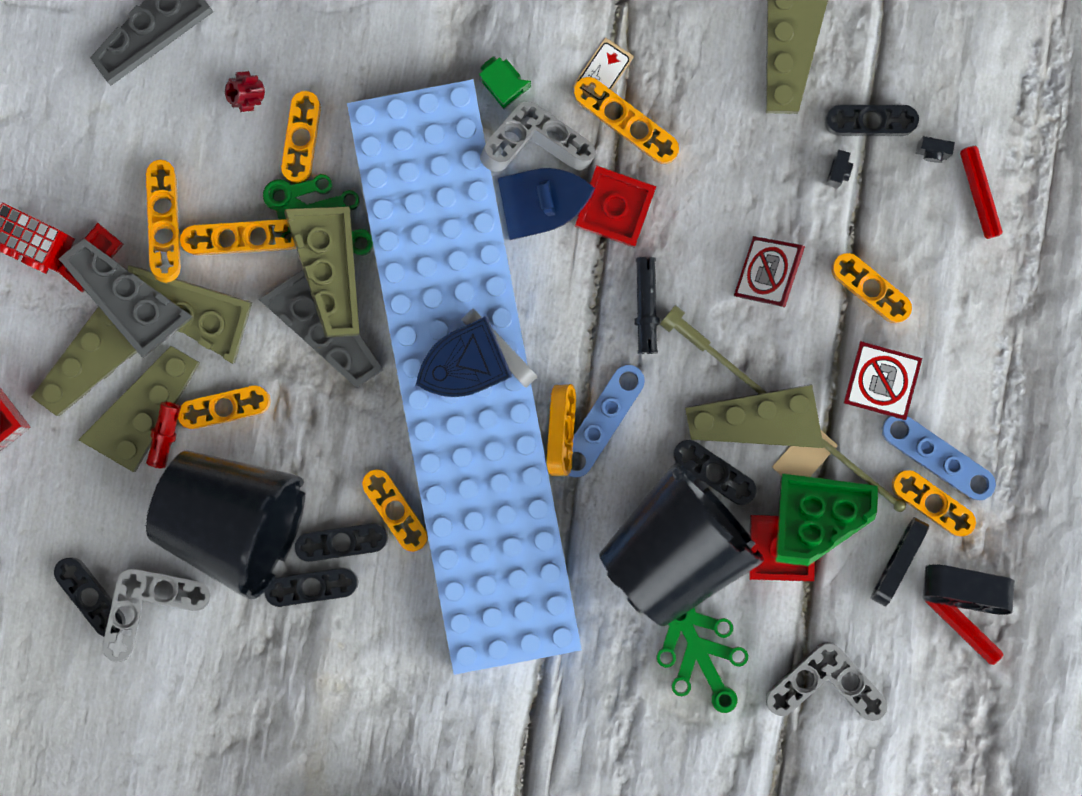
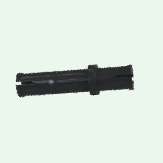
(646, 306)

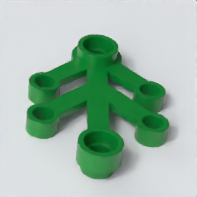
(300, 189)
(698, 649)

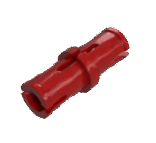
(163, 435)

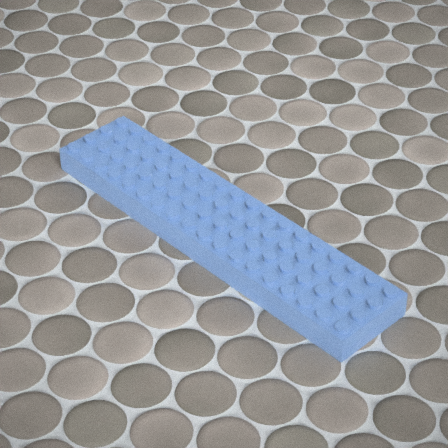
(476, 453)

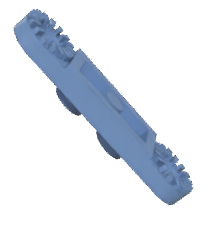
(605, 418)
(939, 458)

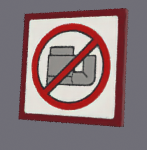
(769, 271)
(882, 380)

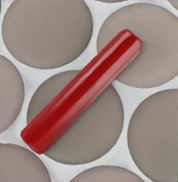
(981, 192)
(968, 632)

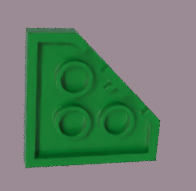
(820, 516)

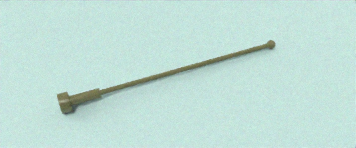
(675, 321)

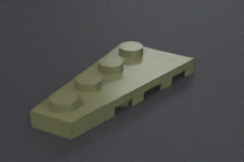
(790, 48)
(327, 259)
(87, 360)
(767, 418)
(127, 425)

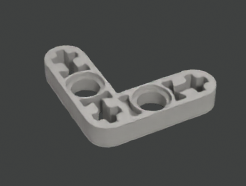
(535, 129)
(146, 593)
(832, 673)

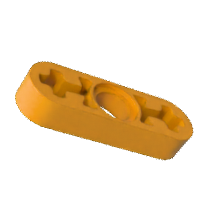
(312, 115)
(884, 310)
(249, 410)
(561, 430)
(408, 511)
(948, 523)

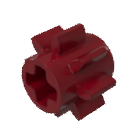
(244, 91)

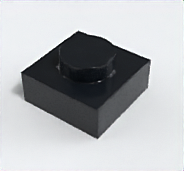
(935, 149)
(840, 169)

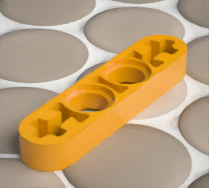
(623, 124)
(165, 220)
(242, 237)

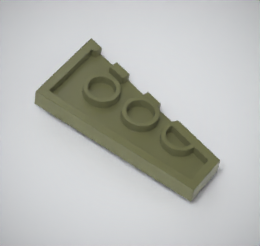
(217, 317)

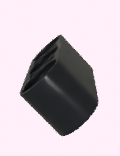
(968, 589)

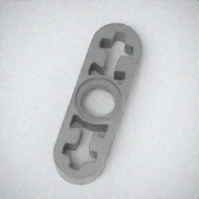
(517, 366)

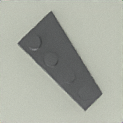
(146, 33)
(130, 304)
(296, 308)

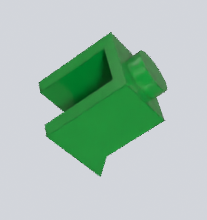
(502, 81)

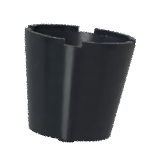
(226, 518)
(677, 549)

